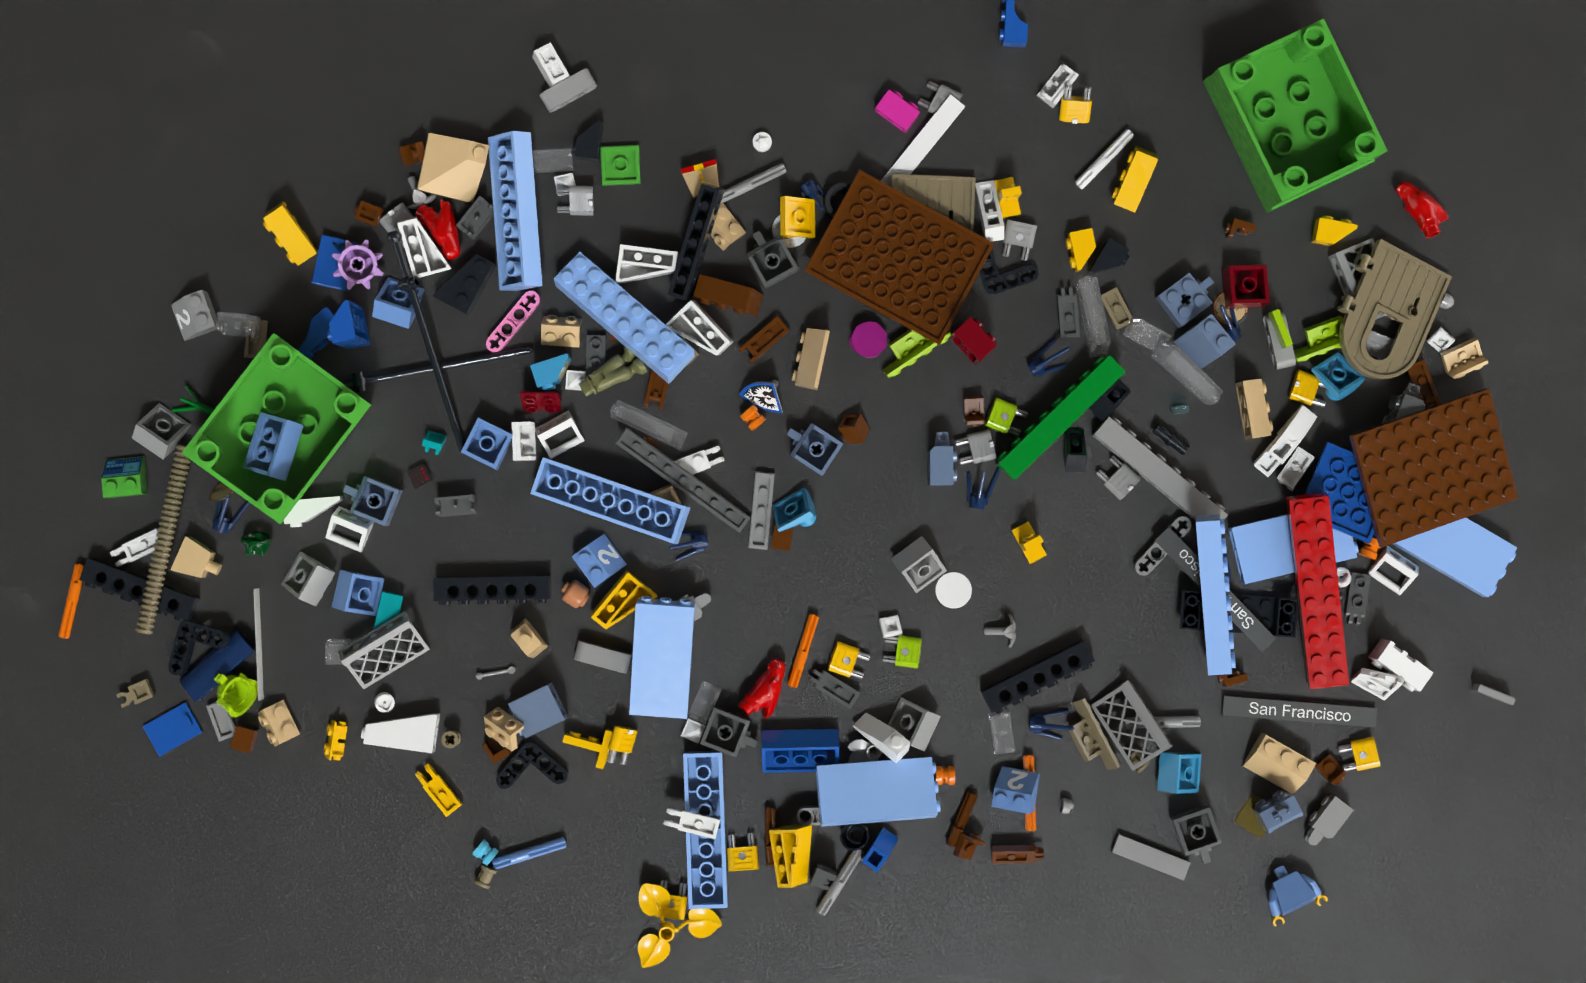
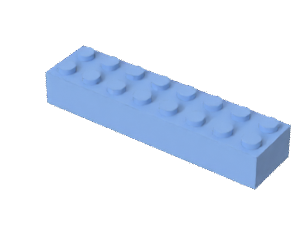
(515, 211)
(624, 317)
(610, 500)
(1214, 598)
(706, 855)

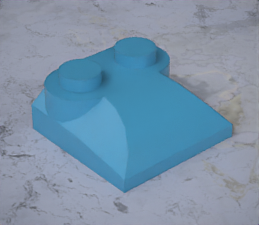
(1338, 377)
(794, 510)

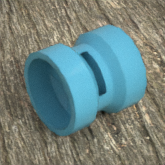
(485, 852)

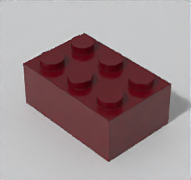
(973, 340)

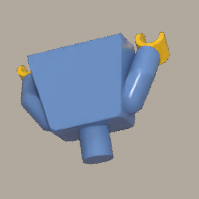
(1291, 893)

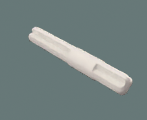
(1093, 170)

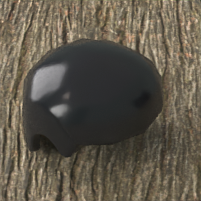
(854, 836)

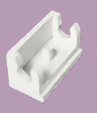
(550, 65)
(1055, 87)
(523, 441)
(1295, 468)

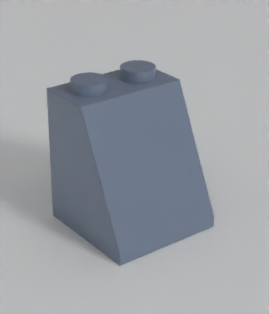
(1205, 341)
(538, 710)

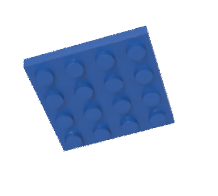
(1340, 479)

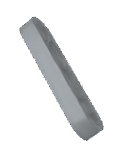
(1149, 566)

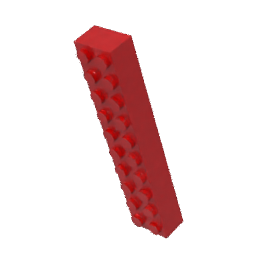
(1317, 590)

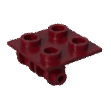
(541, 401)

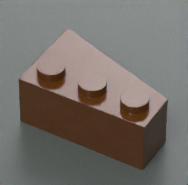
(728, 295)

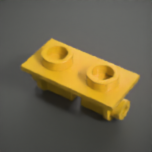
(333, 747)

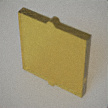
(1248, 819)

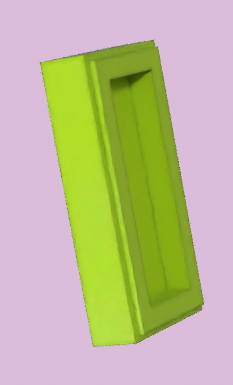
(1280, 328)

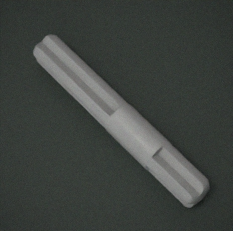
(753, 182)
(1168, 722)
(840, 881)

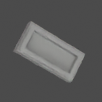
(1493, 693)
(221, 721)

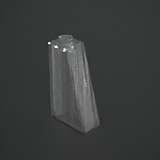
(1093, 317)
(1188, 373)
(648, 424)

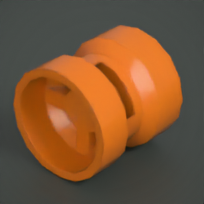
(752, 417)
(1370, 549)
(945, 775)

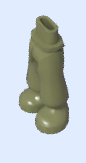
(612, 372)

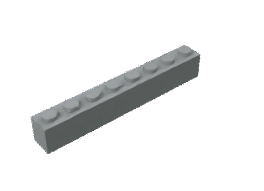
(1155, 470)

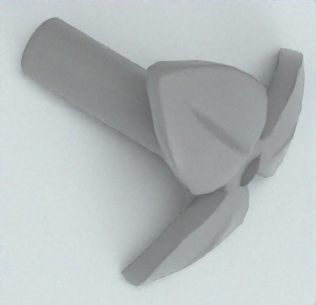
(418, 196)
(1008, 631)

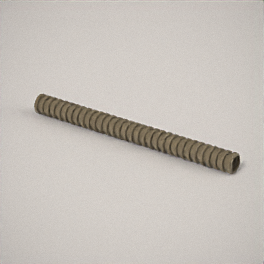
(163, 542)

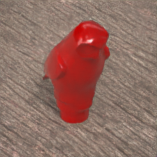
(1421, 208)
(441, 227)
(765, 690)

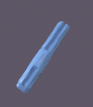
(529, 853)

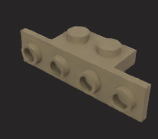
(1090, 737)

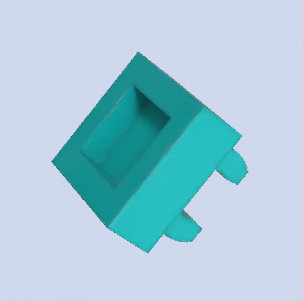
(434, 441)

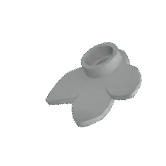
(861, 751)

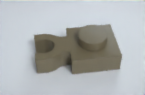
(138, 693)

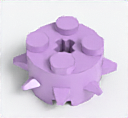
(362, 254)

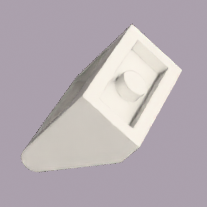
(555, 426)
(352, 521)
(1400, 563)

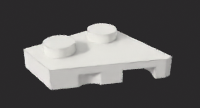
(1377, 682)

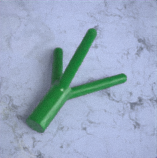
(197, 405)

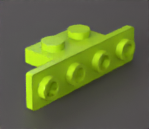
(1320, 339)
(908, 349)

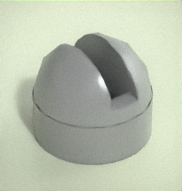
(1447, 301)
(1065, 806)

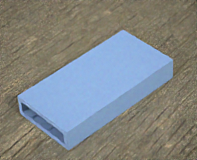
(1265, 548)
(1463, 554)
(662, 657)
(877, 791)

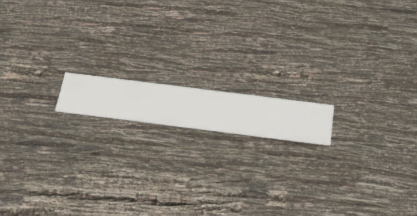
(926, 139)
(258, 644)

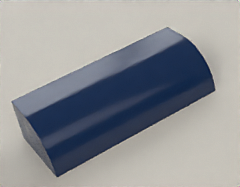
(200, 678)

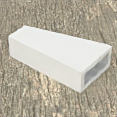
(407, 733)

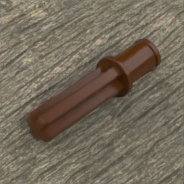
(962, 818)
(770, 823)

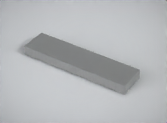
(761, 510)
(1150, 857)

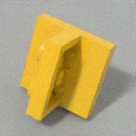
(797, 217)

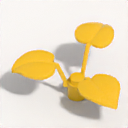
(656, 898)

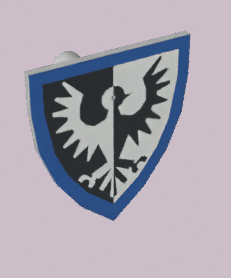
(763, 395)

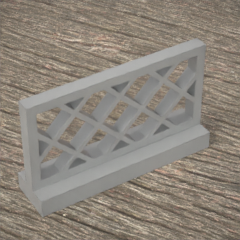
(1345, 273)
(389, 630)
(1141, 712)

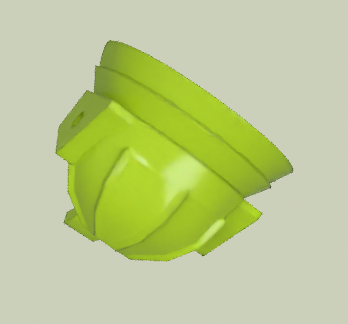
(236, 693)

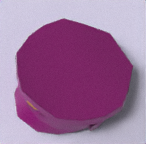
(868, 339)

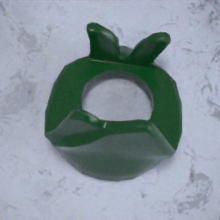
(256, 543)

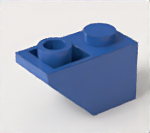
(879, 849)

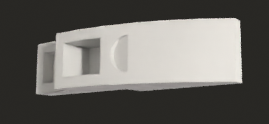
(1286, 441)

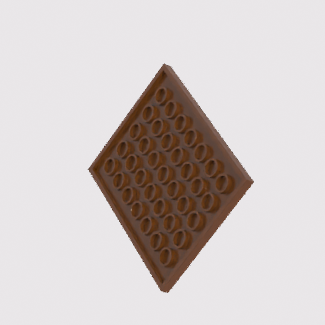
(899, 257)
(1434, 467)

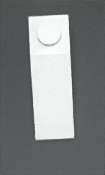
(990, 211)
(310, 508)
(883, 737)

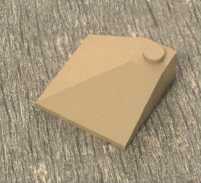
(452, 167)

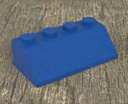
(349, 327)
(798, 750)

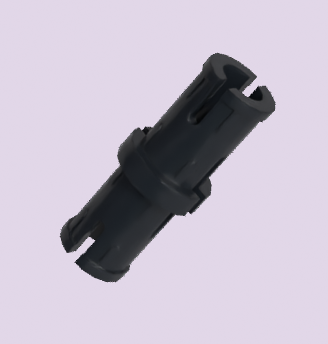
(1170, 439)

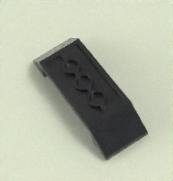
(1275, 613)

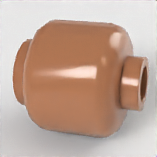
(575, 593)

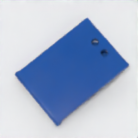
(327, 265)
(172, 729)

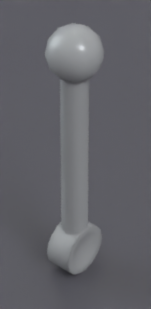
(511, 670)

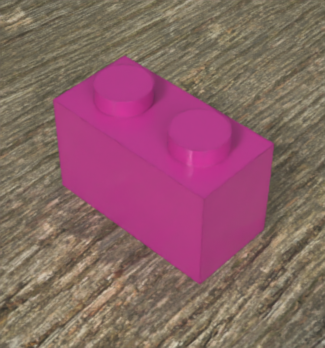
(897, 110)

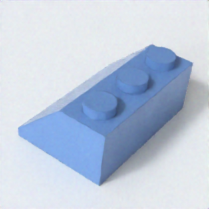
(273, 446)

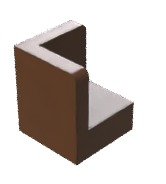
(853, 428)
(782, 539)
(244, 739)
(495, 750)

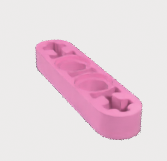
(510, 319)

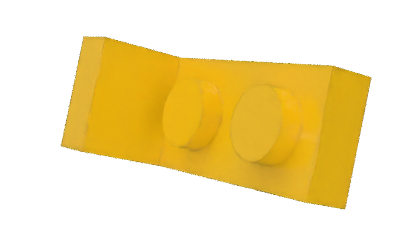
(1008, 197)
(1029, 542)
(591, 743)

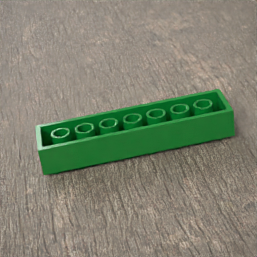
(1060, 417)

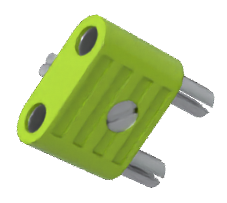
(1001, 416)
(907, 651)

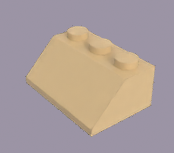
(811, 358)
(1254, 409)
(1278, 764)

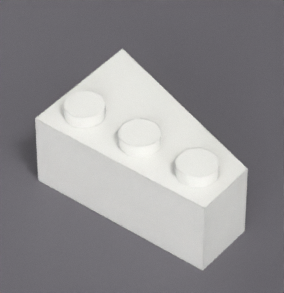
(420, 249)
(644, 263)
(699, 328)
(1399, 663)

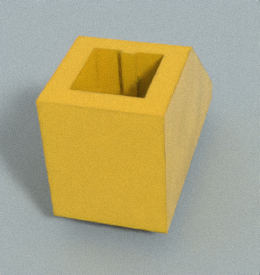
(1331, 231)
(1081, 246)

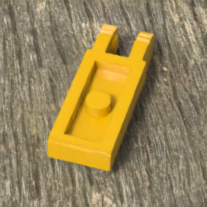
(439, 791)

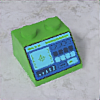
(124, 477)

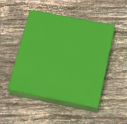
(620, 165)

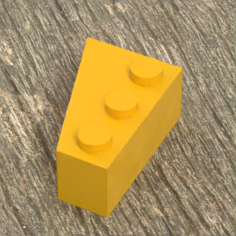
(1135, 178)
(289, 234)
(620, 600)
(791, 854)

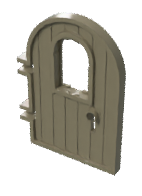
(941, 194)
(1392, 290)

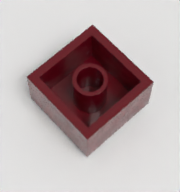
(1246, 286)

